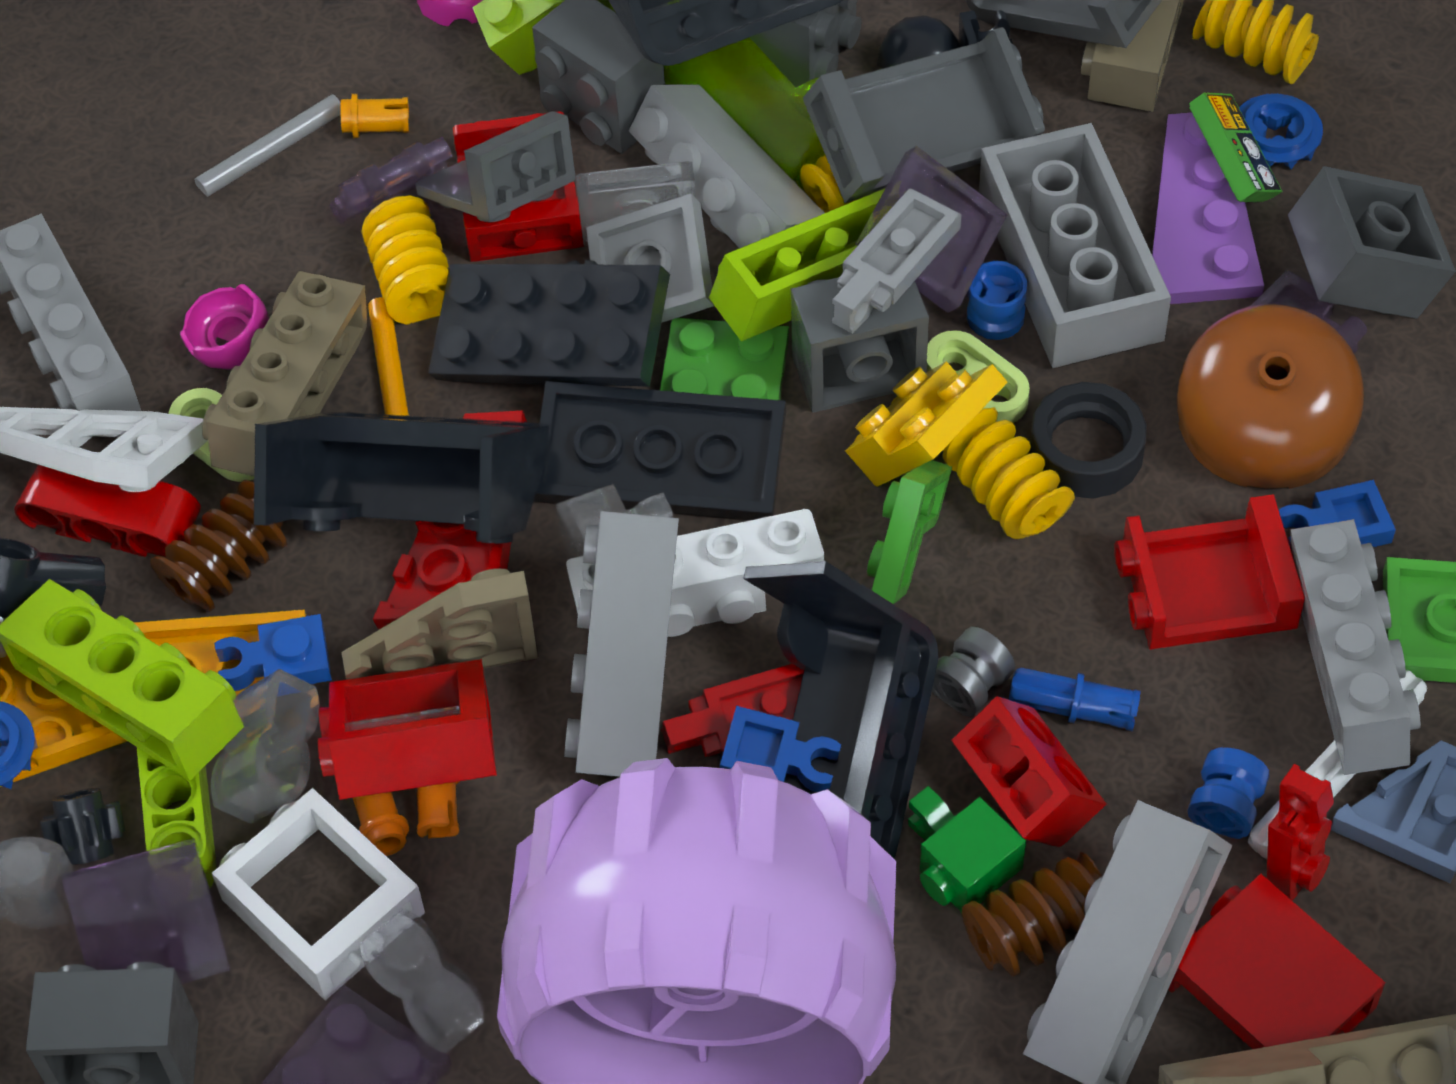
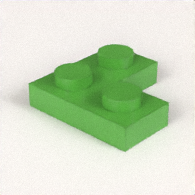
(912, 510)

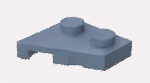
(1410, 814)

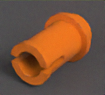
(437, 811)
(382, 822)

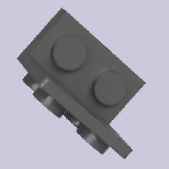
(507, 170)

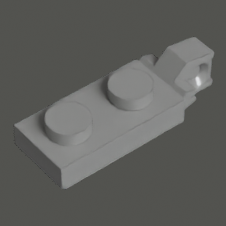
(892, 257)

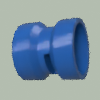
(997, 300)
(1229, 791)

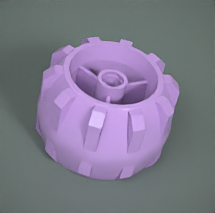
(698, 933)

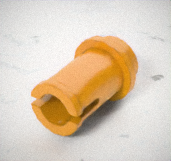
(374, 115)

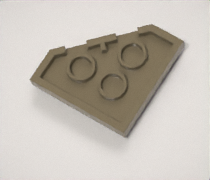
(464, 623)

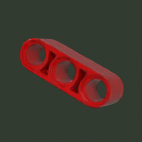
(103, 511)

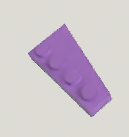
(1200, 227)

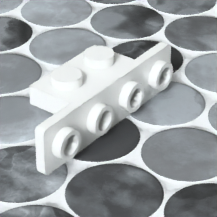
(713, 563)

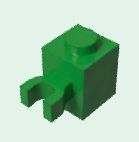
(964, 852)

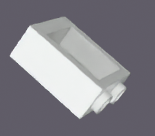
(337, 954)

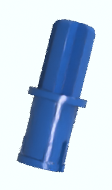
(1075, 698)

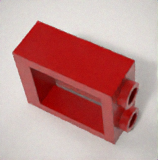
(407, 730)

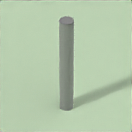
(269, 145)

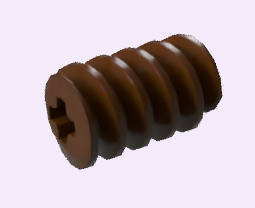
(217, 549)
(1031, 914)

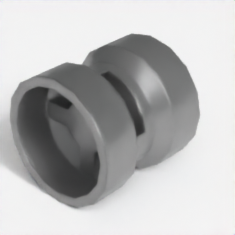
(971, 670)

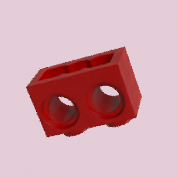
(1028, 772)

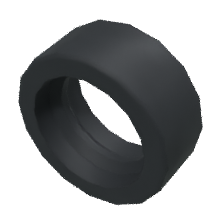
(1097, 402)

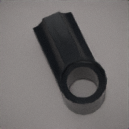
(27, 569)

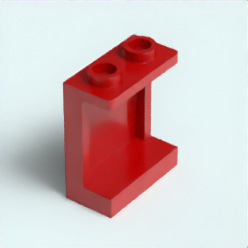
(530, 228)
(1211, 578)
(1275, 970)

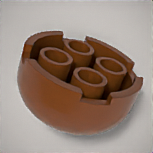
(1270, 397)

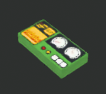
(1234, 147)

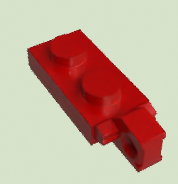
(712, 713)
(1299, 833)

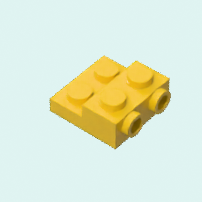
(921, 419)

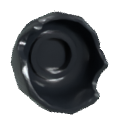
(915, 39)

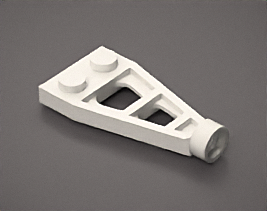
(143, 454)

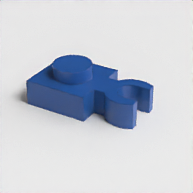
(1344, 503)
(288, 645)
(773, 743)

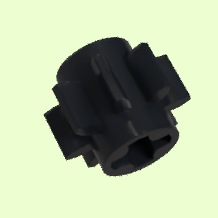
(84, 825)

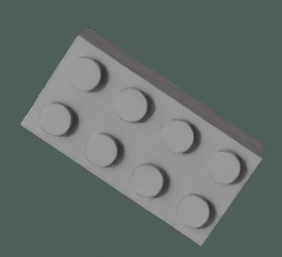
(1077, 244)

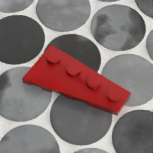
(442, 556)

